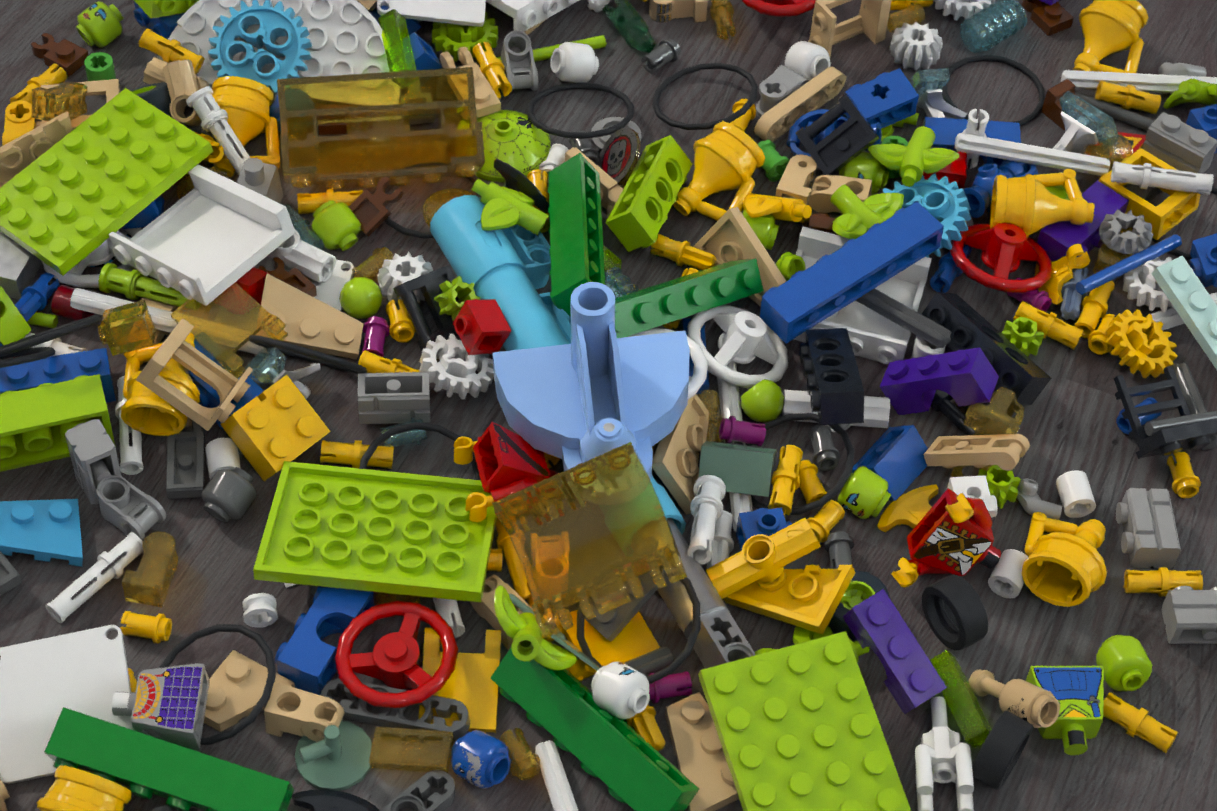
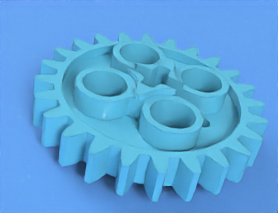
(273, 24)
(942, 201)

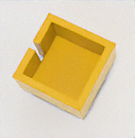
(275, 427)

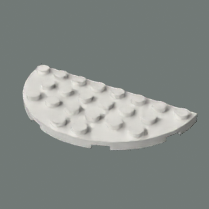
(341, 35)

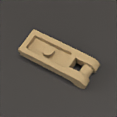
(977, 451)

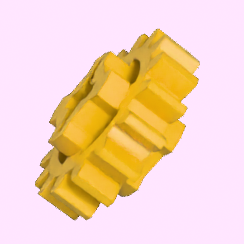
(1141, 343)

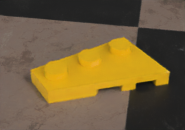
(797, 596)

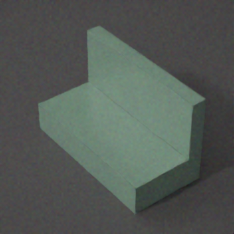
(739, 466)

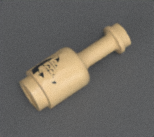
(1018, 697)

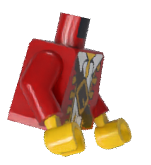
(504, 466)
(949, 540)

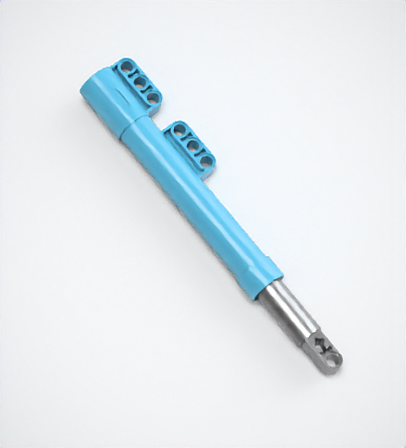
(510, 268)

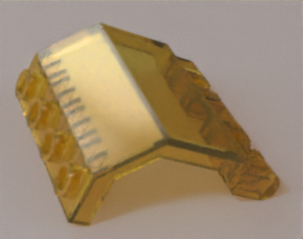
(589, 536)

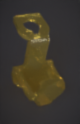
(993, 418)

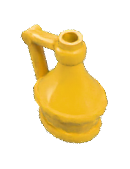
(1109, 29)
(248, 115)
(721, 163)
(1032, 207)
(144, 408)
(1066, 562)
(83, 792)

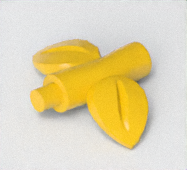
(781, 207)

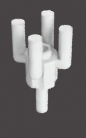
(943, 760)

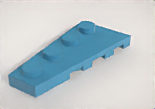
(42, 529)

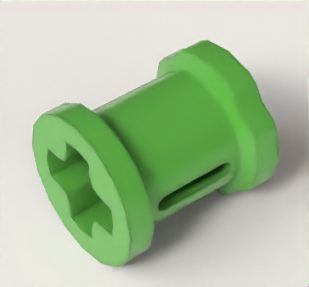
(774, 162)

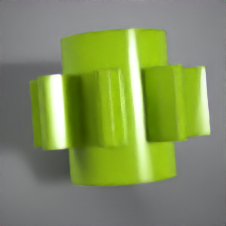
(452, 290)
(1024, 335)
(1001, 484)

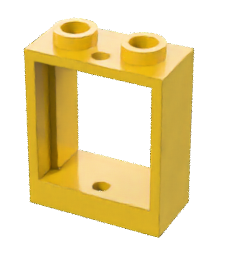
(1166, 214)

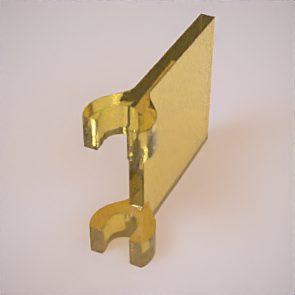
(228, 324)

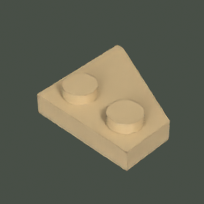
(236, 690)

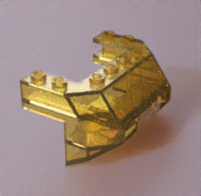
(378, 127)

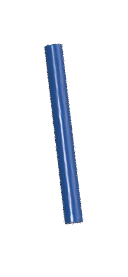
(1128, 264)

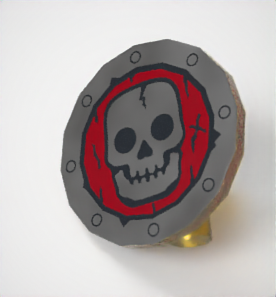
(620, 155)

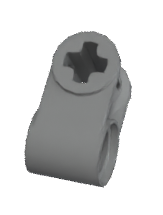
(519, 67)
(778, 87)
(132, 511)

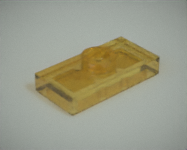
(411, 749)

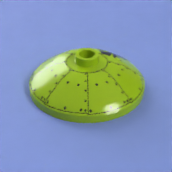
(513, 140)

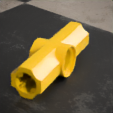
(748, 564)

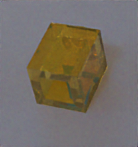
(127, 328)

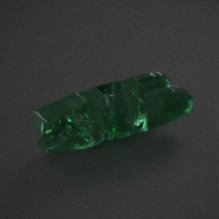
(630, 25)

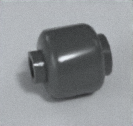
(229, 494)

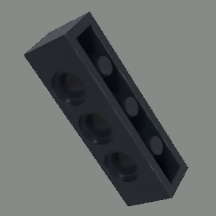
(973, 331)
(832, 376)

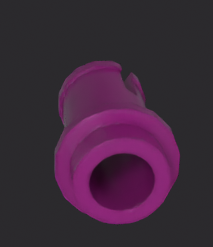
(1035, 298)
(375, 331)
(742, 431)
(670, 686)

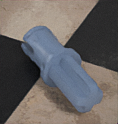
(1071, 298)

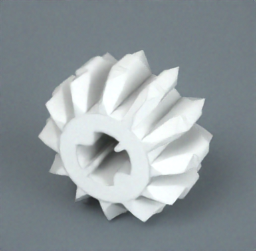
(915, 46)
(400, 271)

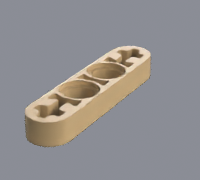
(804, 100)

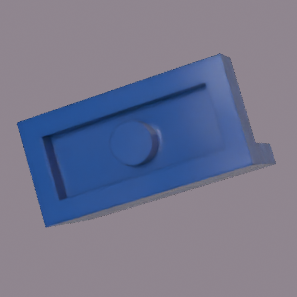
(896, 458)

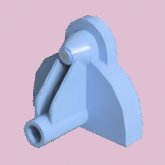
(598, 388)

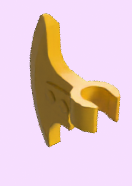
(1062, 271)
(908, 508)

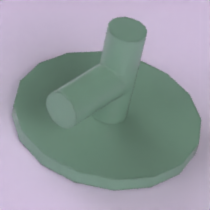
(336, 760)

